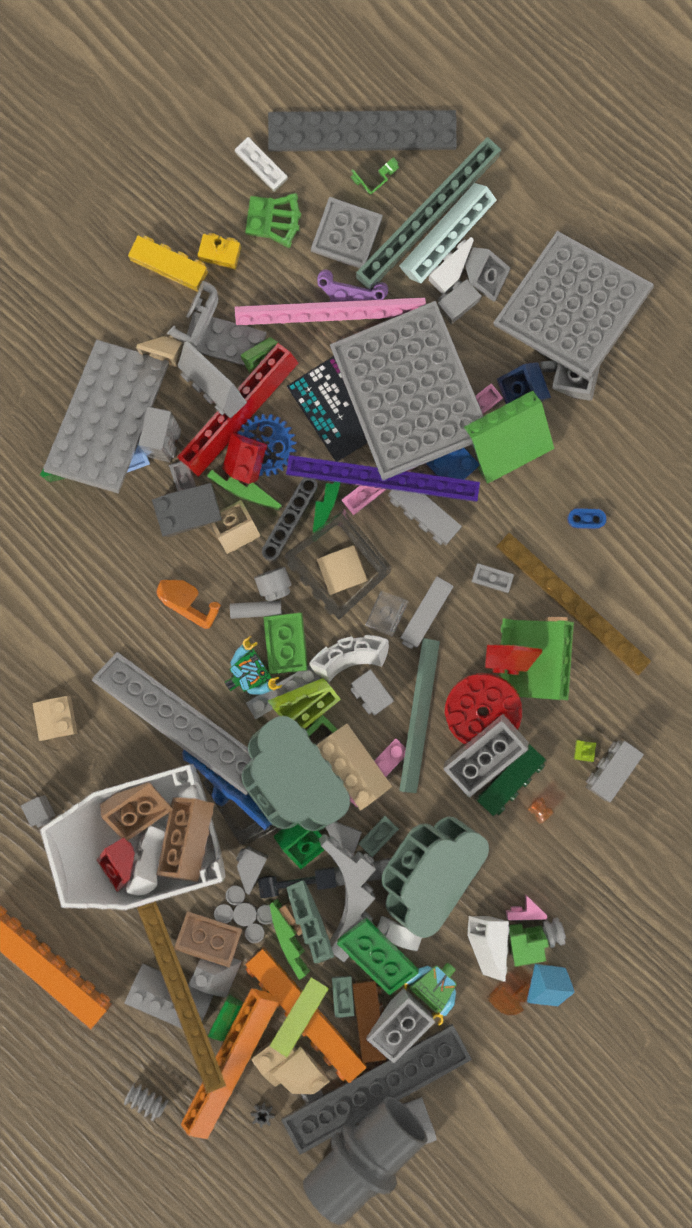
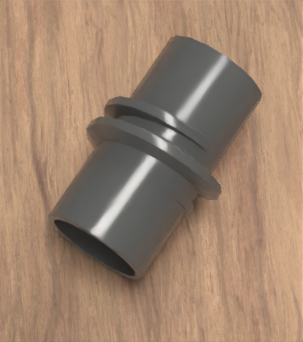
(364, 1160)

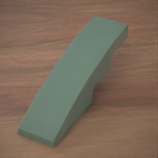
(311, 923)

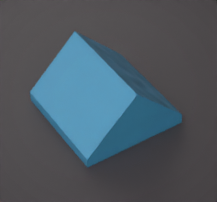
(549, 985)

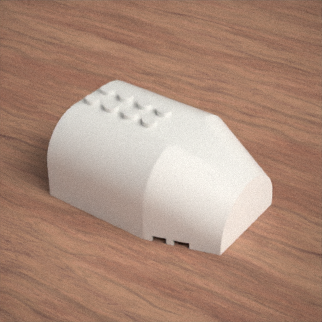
(81, 835)

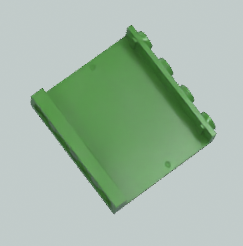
(510, 436)
(551, 671)

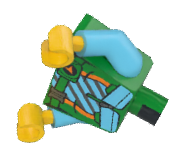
(250, 671)

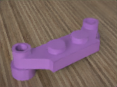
(343, 292)

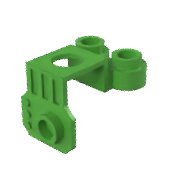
(390, 167)

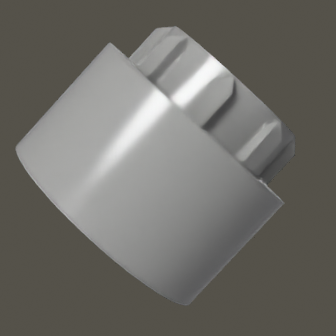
(273, 584)

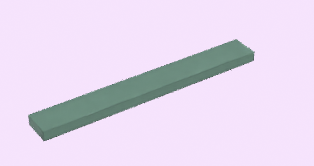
(419, 715)

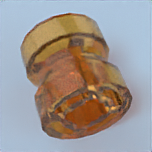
(540, 810)

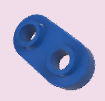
(586, 518)

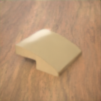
(342, 570)

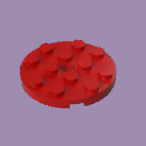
(476, 692)

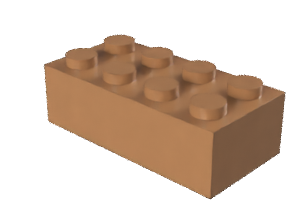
(185, 839)

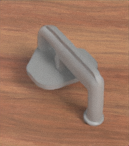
(205, 316)

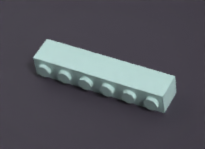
(448, 232)

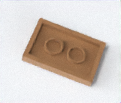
(208, 939)

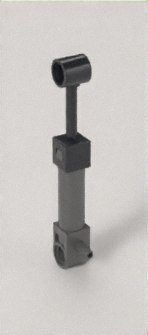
(324, 878)

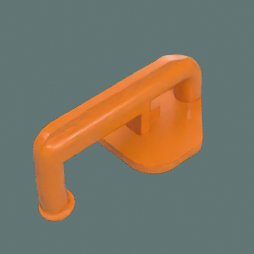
(180, 595)

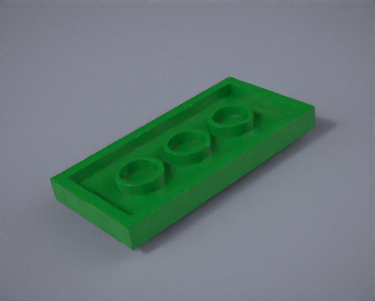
(377, 956)

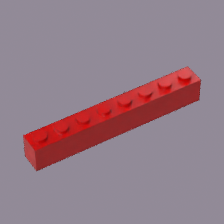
(255, 391)

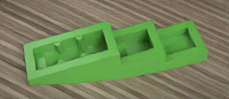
(250, 493)
(287, 940)

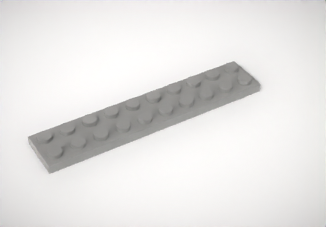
(174, 718)

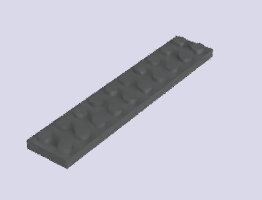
(362, 130)
(355, 1100)

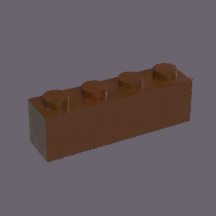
(368, 1012)

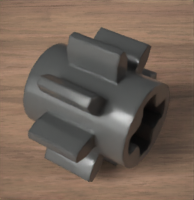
(262, 1120)

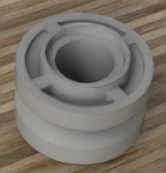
(554, 932)

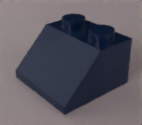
(522, 381)

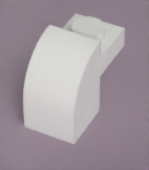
(398, 934)

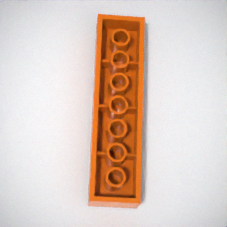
(51, 971)

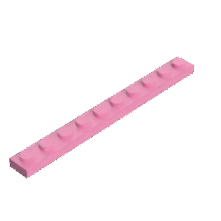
(325, 311)
(364, 495)

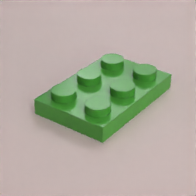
(285, 643)

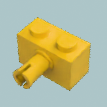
(219, 250)

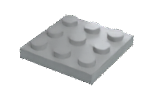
(346, 233)

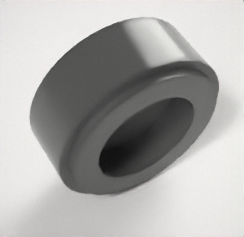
(548, 366)

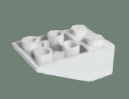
(489, 944)

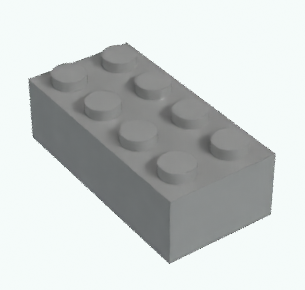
(159, 434)
(486, 755)

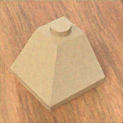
(162, 349)
(300, 1073)

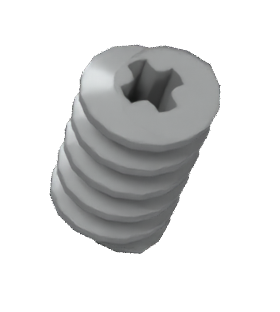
(145, 1102)

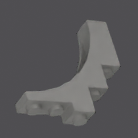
(358, 894)

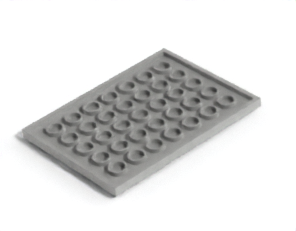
(408, 389)

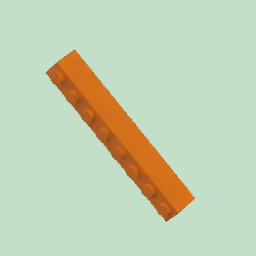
(319, 1029)
(231, 1060)

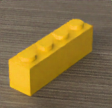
(168, 263)

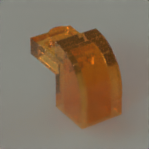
(508, 1003)

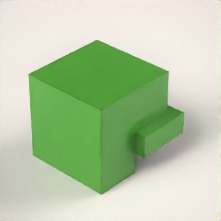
(527, 944)

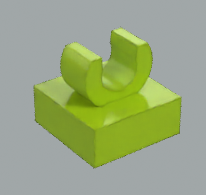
(584, 751)

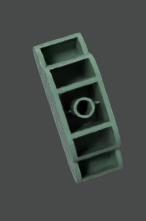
(292, 778)
(432, 873)

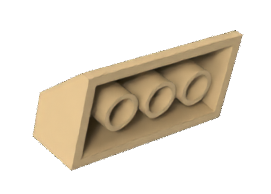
(354, 766)

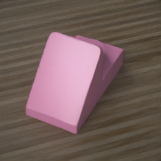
(531, 911)

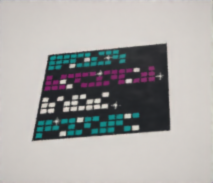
(329, 408)

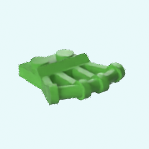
(261, 215)

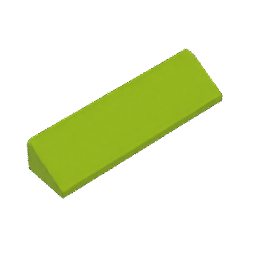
(299, 1017)

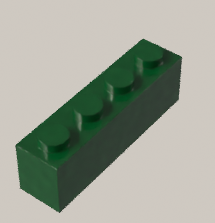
(510, 780)

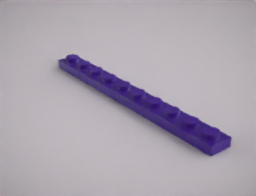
(371, 477)

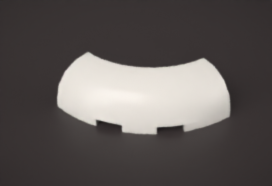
(348, 653)
(146, 860)

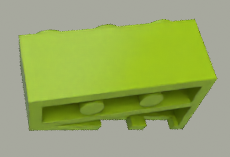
(306, 702)

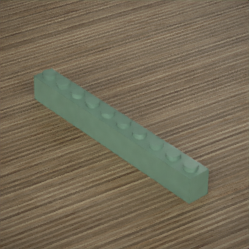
(428, 213)

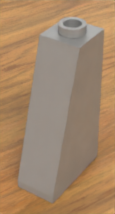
(426, 613)

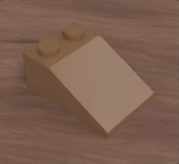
(134, 810)

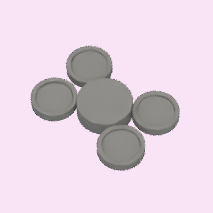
(244, 914)

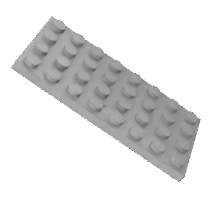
(106, 416)

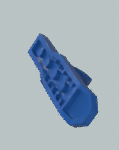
(224, 792)

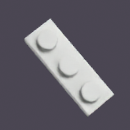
(261, 164)

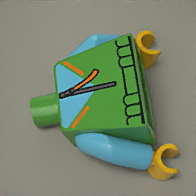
(435, 989)

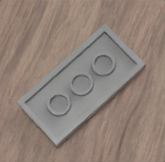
(226, 339)

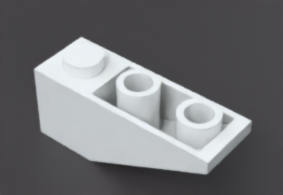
(450, 271)

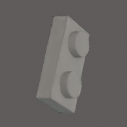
(492, 578)

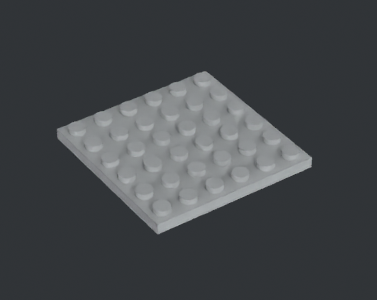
(573, 305)

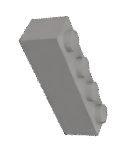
(427, 513)

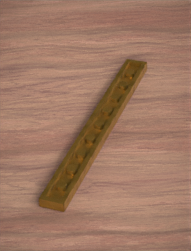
(573, 604)
(181, 997)

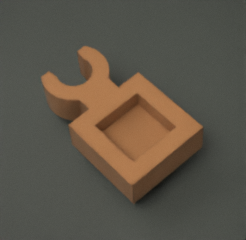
(287, 912)

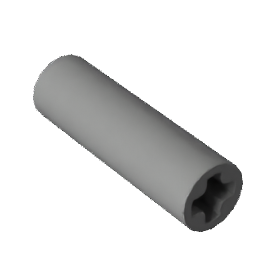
(255, 609)

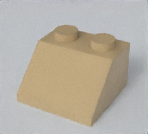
(235, 527)
(55, 718)
(267, 1059)

